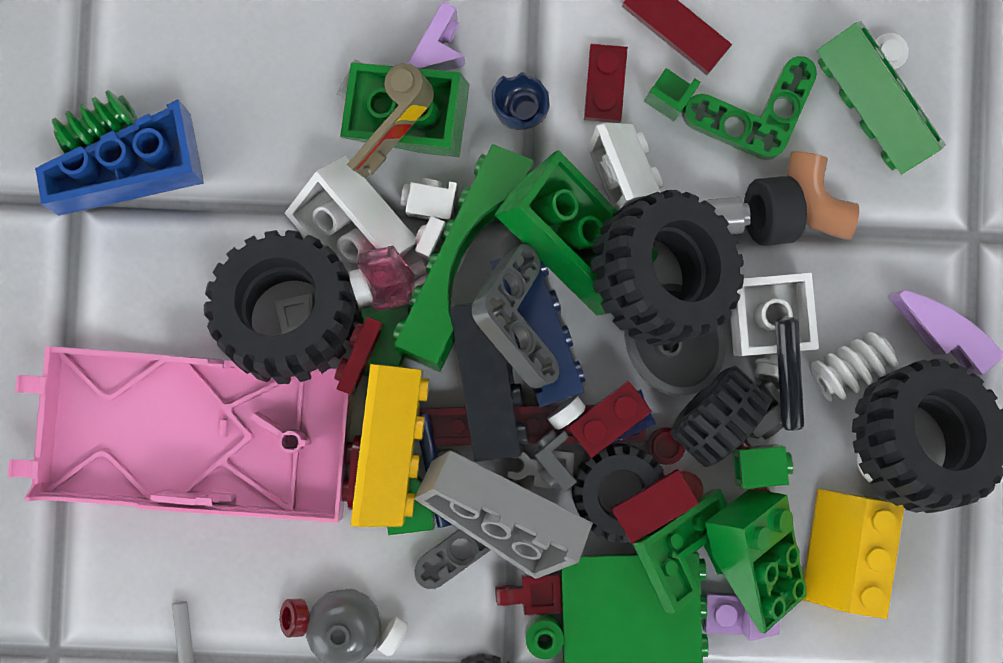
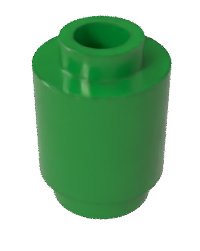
(540, 625)

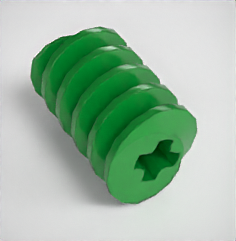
(93, 124)

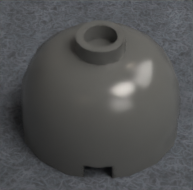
(343, 627)

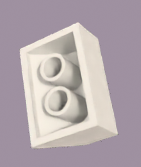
(347, 215)

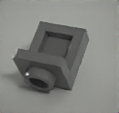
(771, 422)
(553, 469)

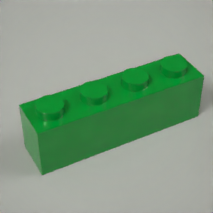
(880, 98)

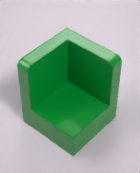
(670, 94)

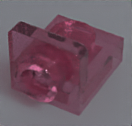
(388, 276)

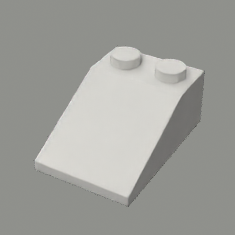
(623, 163)

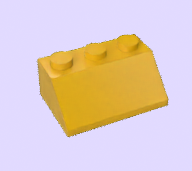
(852, 553)

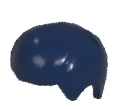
(520, 101)

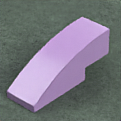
(947, 331)

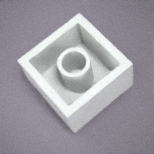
(764, 302)

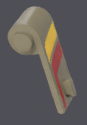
(413, 95)

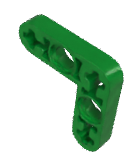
(767, 122)

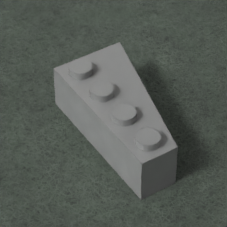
(503, 515)

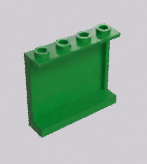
(618, 618)

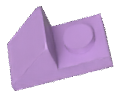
(431, 51)
(730, 617)

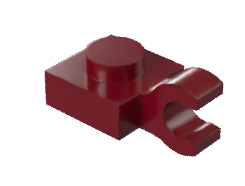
(536, 595)

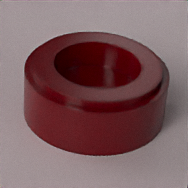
(294, 618)

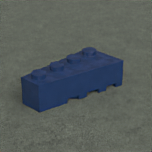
(540, 313)

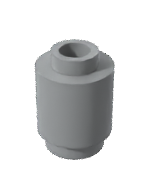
(734, 212)

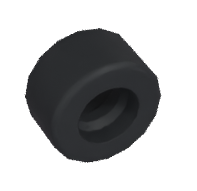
(776, 210)

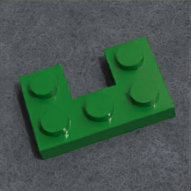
(667, 548)

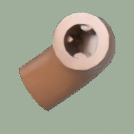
(824, 212)

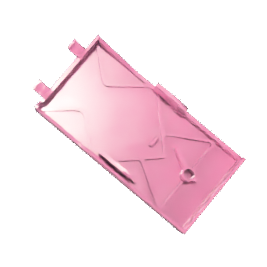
(185, 436)

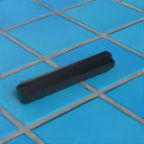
(789, 373)

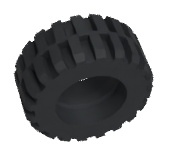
(706, 260)
(254, 271)
(969, 426)

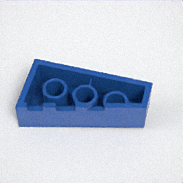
(125, 165)

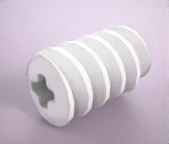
(854, 364)

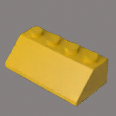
(388, 446)

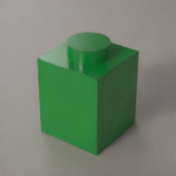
(762, 466)

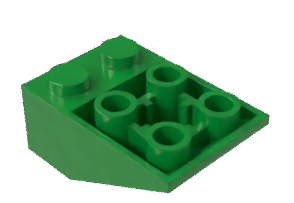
(759, 555)

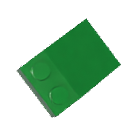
(434, 133)

